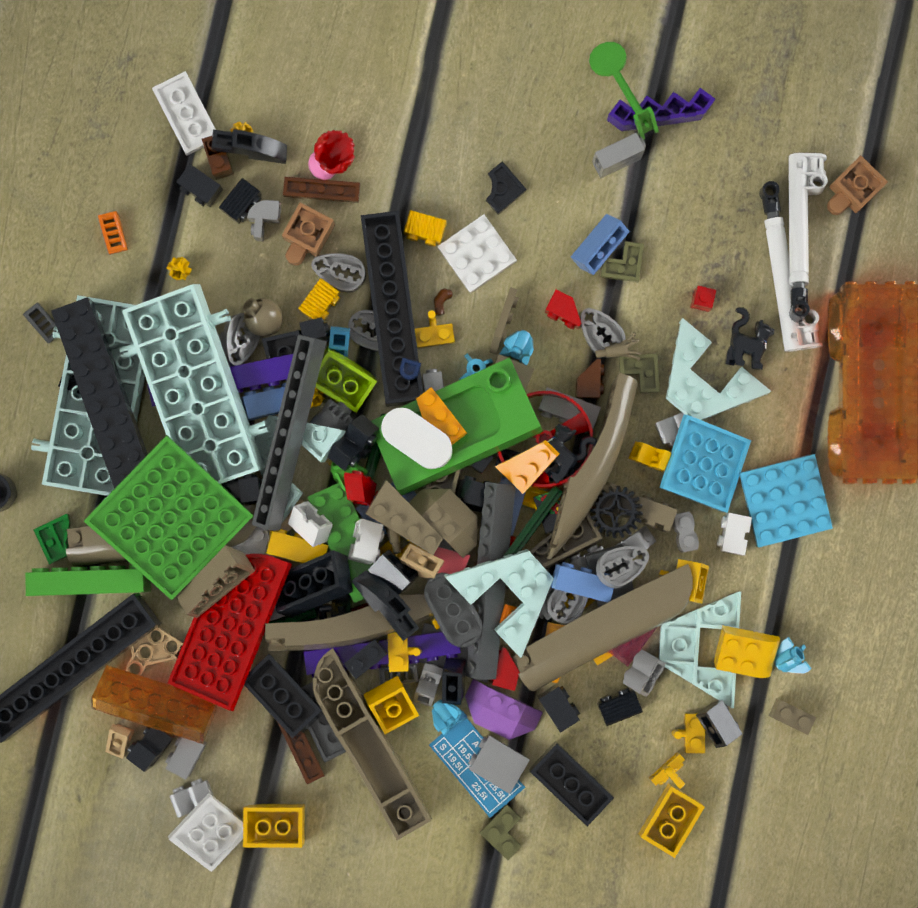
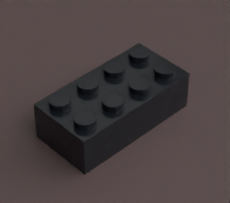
(315, 584)
(282, 696)
(571, 783)

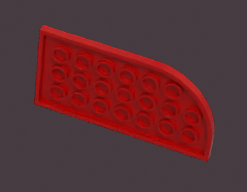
(228, 635)

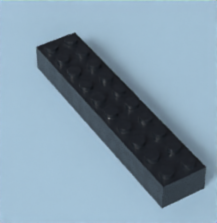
(391, 305)
(100, 387)
(75, 664)

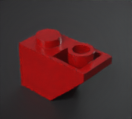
(563, 308)
(359, 488)
(507, 671)

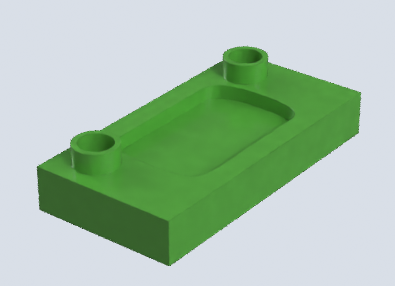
(491, 411)

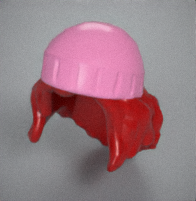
(331, 154)

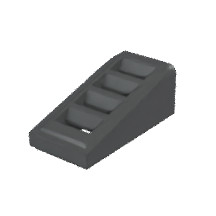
(32, 310)
(414, 671)

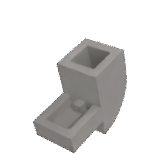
(261, 213)
(641, 538)
(428, 684)

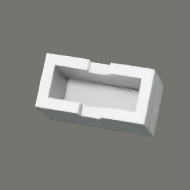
(309, 524)
(733, 533)
(367, 536)

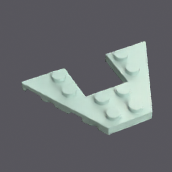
(692, 393)
(316, 440)
(526, 580)
(681, 646)

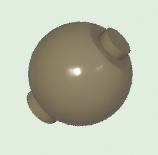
(262, 316)

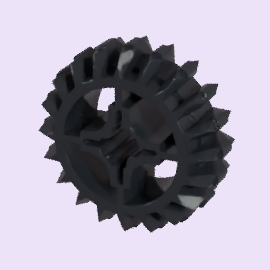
(599, 510)

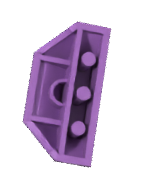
(500, 711)

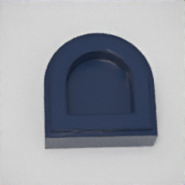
(409, 369)

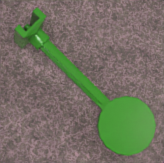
(609, 60)

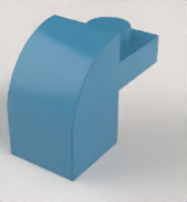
(339, 339)

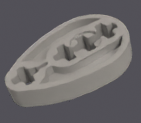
(346, 262)
(602, 321)
(357, 335)
(231, 344)
(625, 574)
(571, 613)

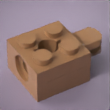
(855, 187)
(306, 233)

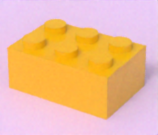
(671, 820)

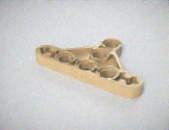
(158, 649)

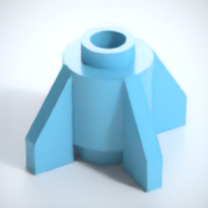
(519, 346)
(475, 362)
(790, 658)
(446, 716)

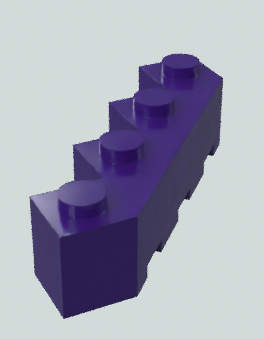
(673, 111)

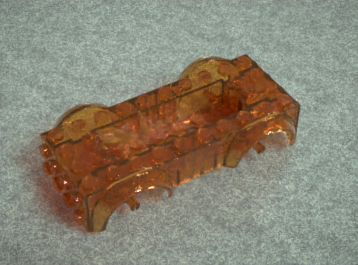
(864, 326)

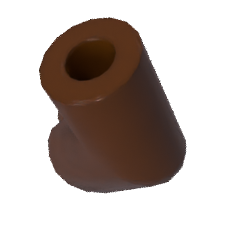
(440, 298)

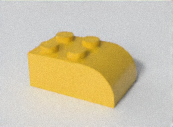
(746, 652)
(274, 826)

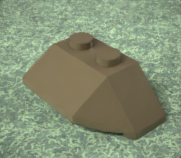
(448, 517)

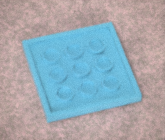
(705, 463)
(785, 500)

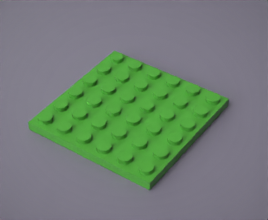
(168, 517)

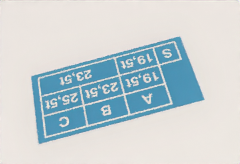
(455, 752)

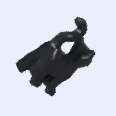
(744, 344)
(566, 459)

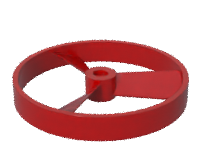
(579, 422)

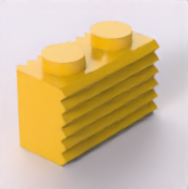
(424, 228)
(320, 300)

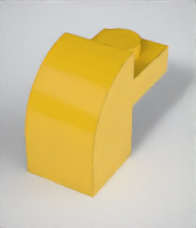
(649, 456)

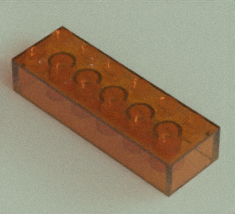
(153, 704)

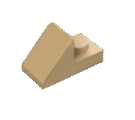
(421, 561)
(119, 740)

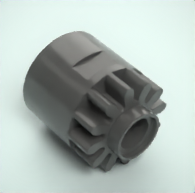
(333, 415)

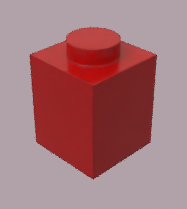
(703, 298)

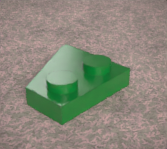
(54, 538)

